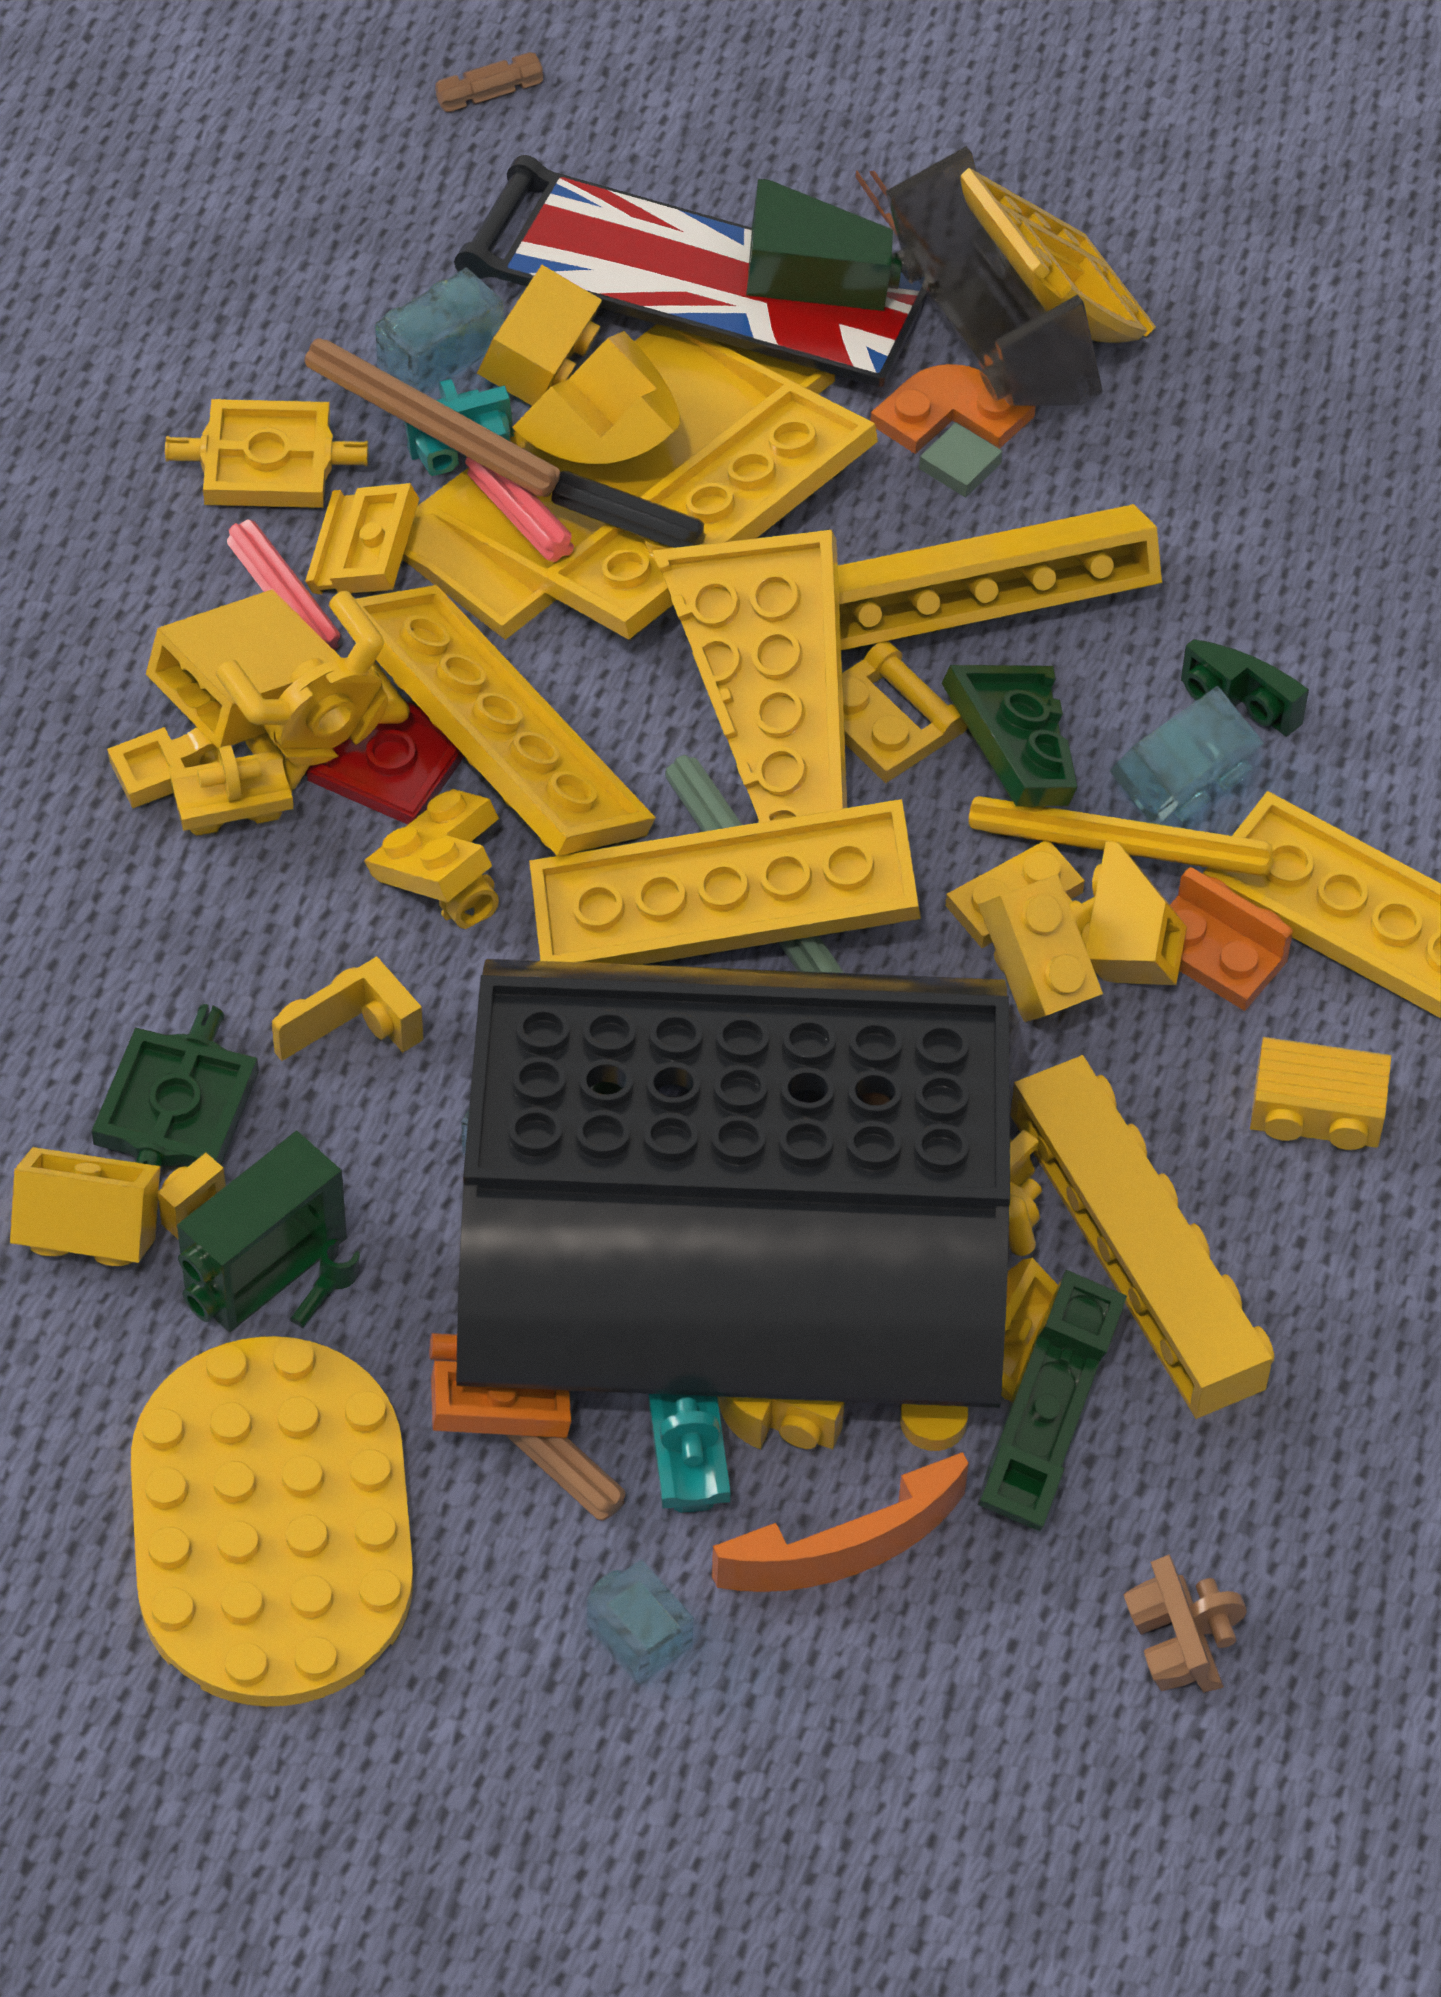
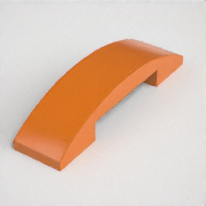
(767, 1564)

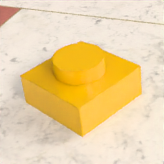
(189, 1189)

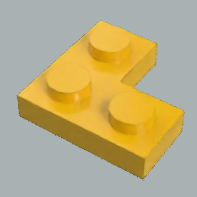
(436, 849)

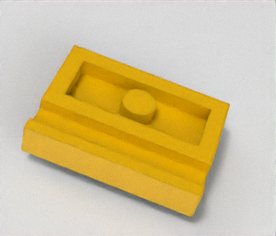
(363, 539)

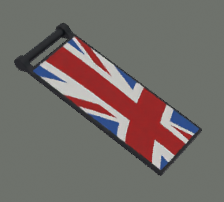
(680, 274)

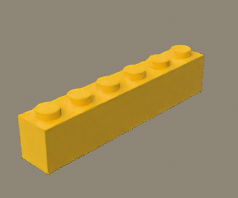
(996, 575)
(1142, 1237)

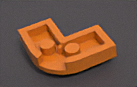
(945, 395)

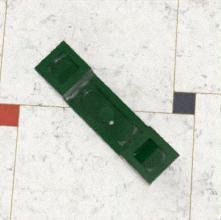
(1050, 1400)

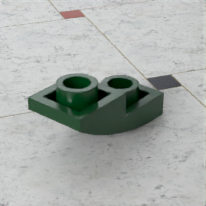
(1266, 691)

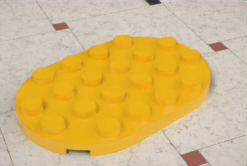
(271, 1521)

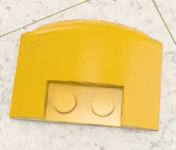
(1056, 260)

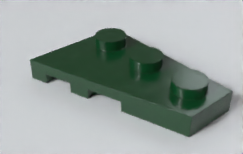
(1016, 728)

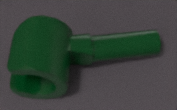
(331, 1277)

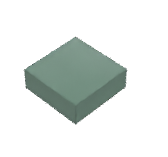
(960, 459)

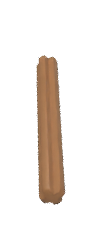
(432, 417)

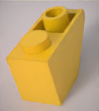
(1132, 926)

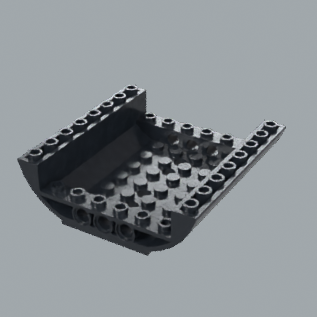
(732, 1226)

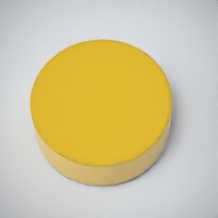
(933, 1425)

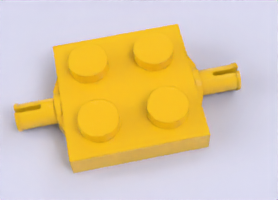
(266, 453)

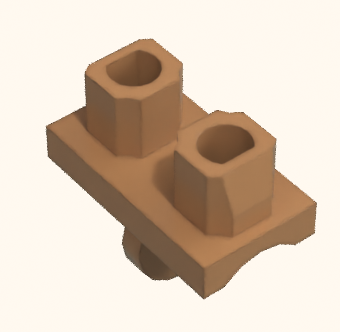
(1168, 1601)

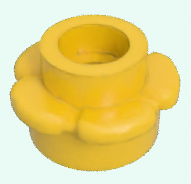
(479, 895)

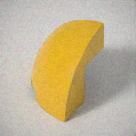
(605, 410)

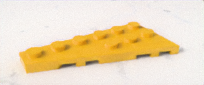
(771, 661)

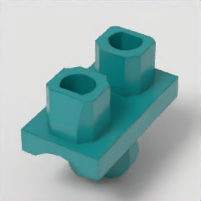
(487, 408)
(689, 1451)

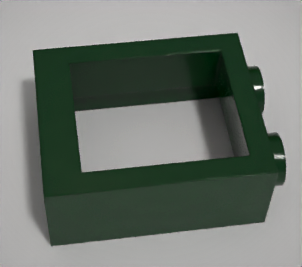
(260, 1232)

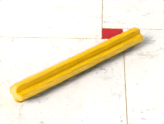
(1135, 837)

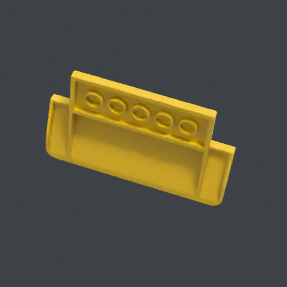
(742, 458)

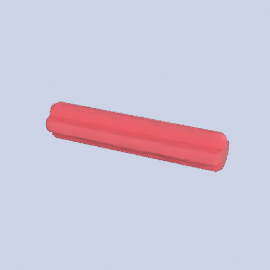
(524, 511)
(274, 573)

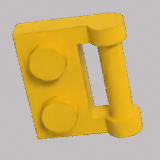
(879, 729)

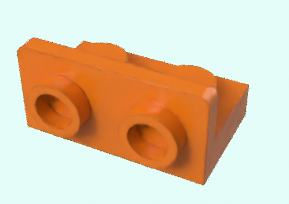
(1228, 939)

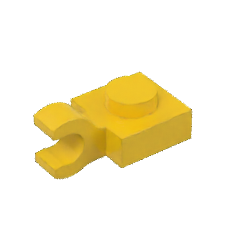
(146, 762)

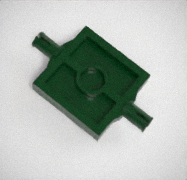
(176, 1095)

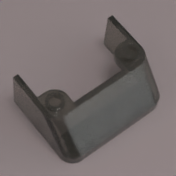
(1022, 349)

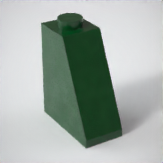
(818, 252)

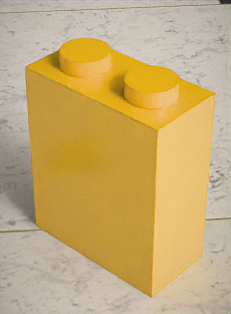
(258, 634)

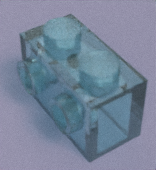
(439, 331)
(1187, 758)

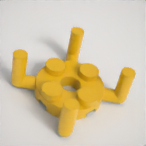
(324, 701)

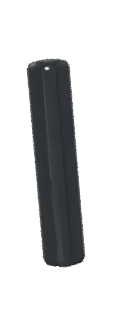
(627, 511)

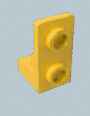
(365, 990)

